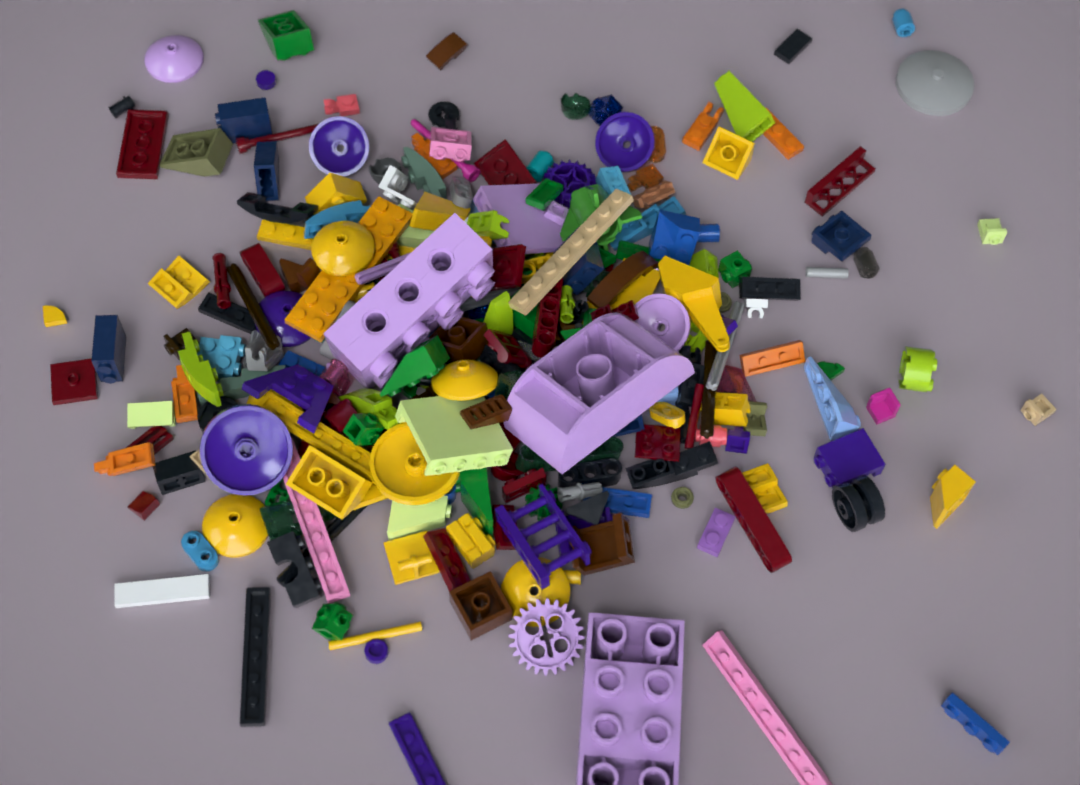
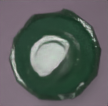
(575, 106)

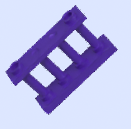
(530, 554)

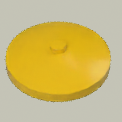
(400, 466)

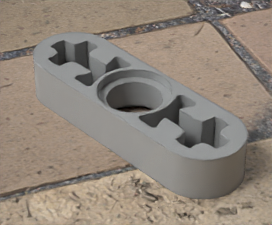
(461, 192)

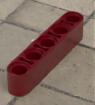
(546, 321)
(753, 519)

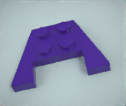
(297, 386)

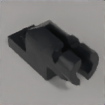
(687, 388)

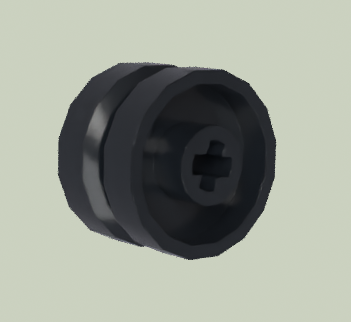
(858, 503)

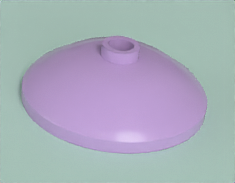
(174, 58)
(665, 310)

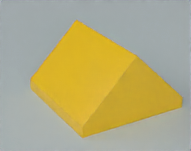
(729, 153)

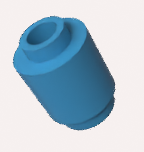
(903, 23)

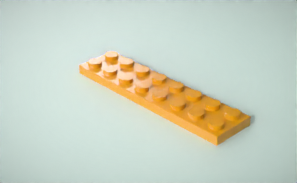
(328, 293)

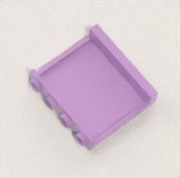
(525, 223)

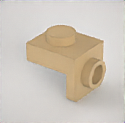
(1037, 409)

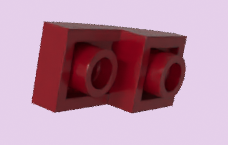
(628, 309)

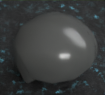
(380, 167)

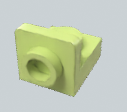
(991, 231)

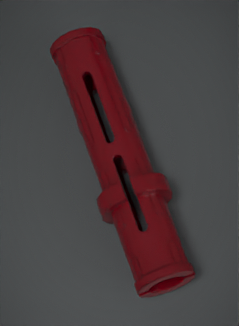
(221, 287)

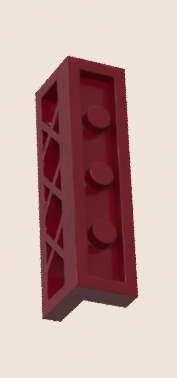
(835, 176)

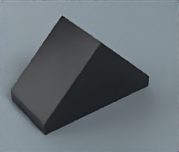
(589, 509)

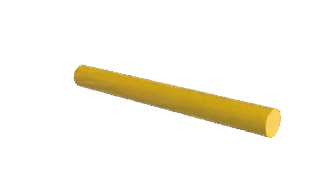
(380, 634)

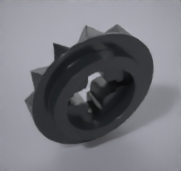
(436, 110)

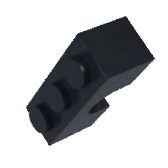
(289, 549)

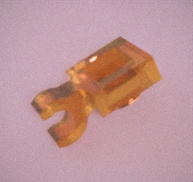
(645, 177)

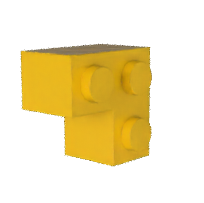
(335, 191)

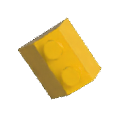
(949, 493)

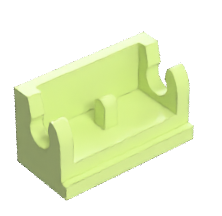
(150, 414)

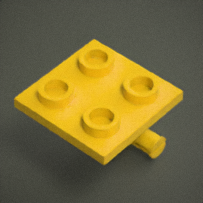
(410, 558)

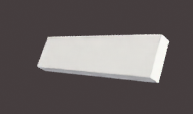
(161, 591)

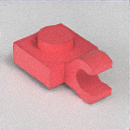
(345, 105)

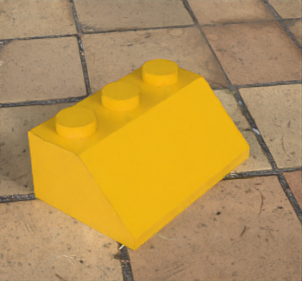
(328, 483)

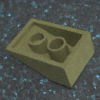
(198, 152)

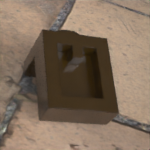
(175, 343)

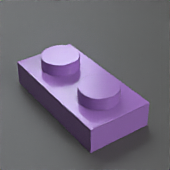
(716, 532)

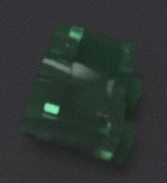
(279, 519)

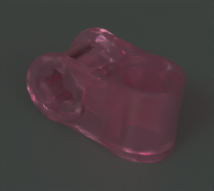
(338, 376)

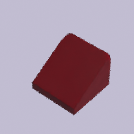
(144, 505)

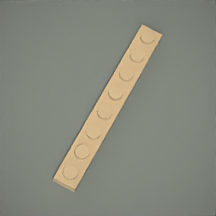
(570, 252)

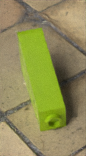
(743, 109)

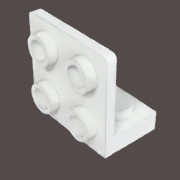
(393, 183)

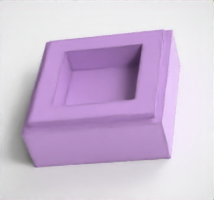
(556, 213)

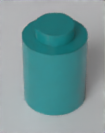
(539, 165)

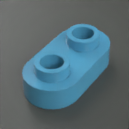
(198, 550)

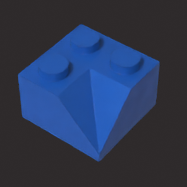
(674, 236)

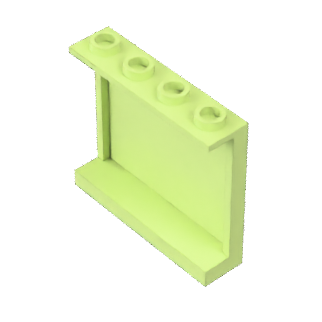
(448, 440)

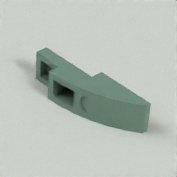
(423, 173)

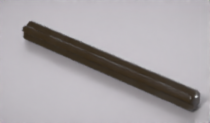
(253, 307)
(708, 396)

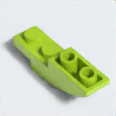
(199, 372)
(370, 401)

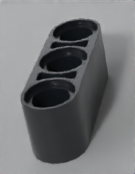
(597, 468)

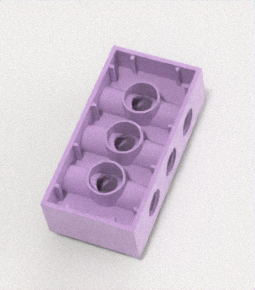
(412, 302)

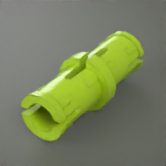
(566, 304)

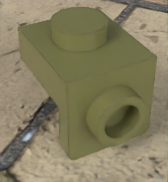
(756, 419)

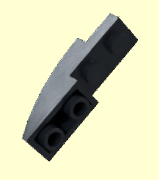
(661, 472)

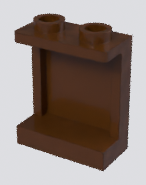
(609, 545)

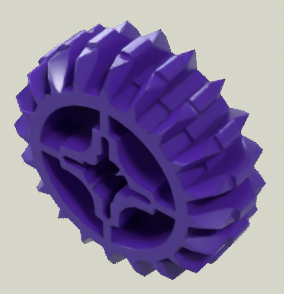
(572, 178)

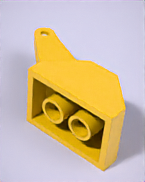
(699, 295)

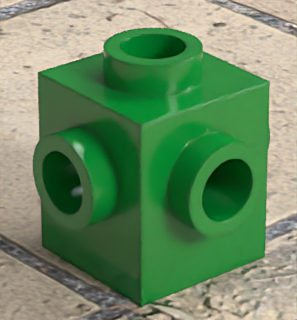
(734, 267)
(363, 429)
(332, 621)

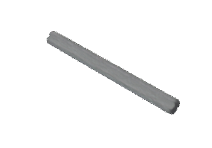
(721, 357)

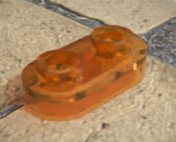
(659, 147)

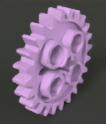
(567, 631)

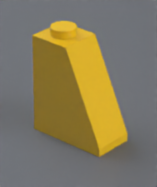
(434, 211)

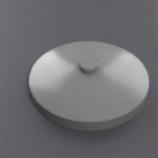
(934, 83)

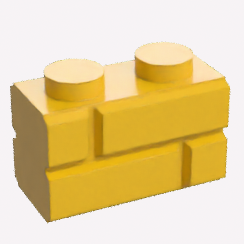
(471, 540)

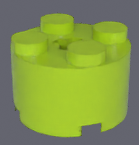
(917, 368)

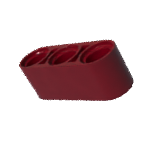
(262, 270)

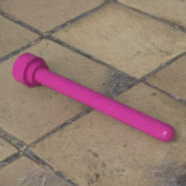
(469, 171)

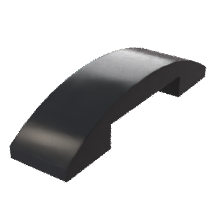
(258, 207)

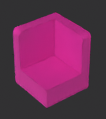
(883, 406)

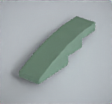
(233, 385)

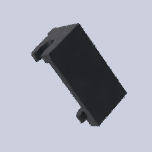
(177, 473)

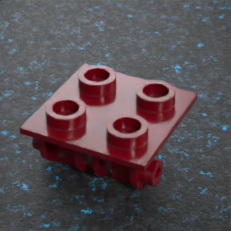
(658, 443)

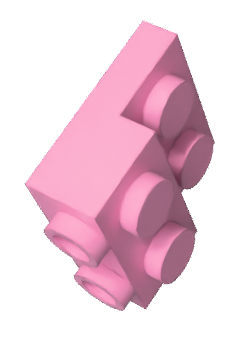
(450, 144)

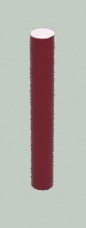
(694, 415)

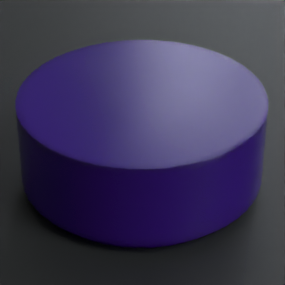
(265, 80)
(376, 651)

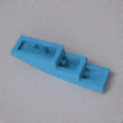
(641, 228)

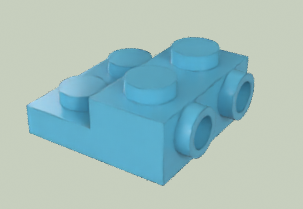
(223, 354)

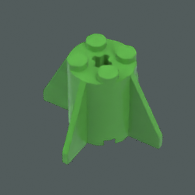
(584, 203)

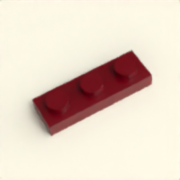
(446, 558)

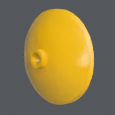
(346, 256)
(465, 380)
(235, 537)
(517, 588)

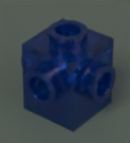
(603, 108)

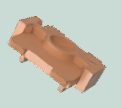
(653, 195)

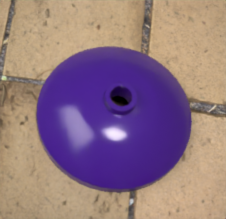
(616, 132)
(327, 138)
(273, 308)

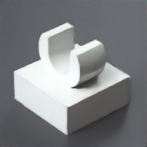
(755, 304)

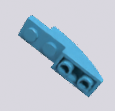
(347, 211)

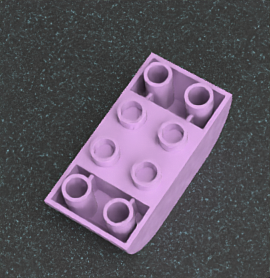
(592, 388)
(631, 701)

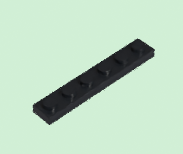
(255, 657)

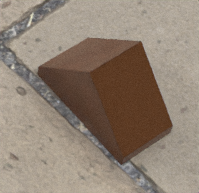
(289, 272)

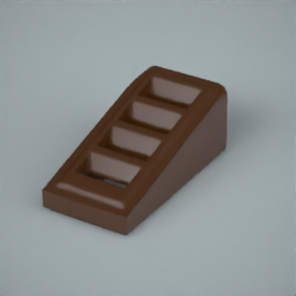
(497, 404)

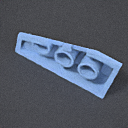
(833, 407)

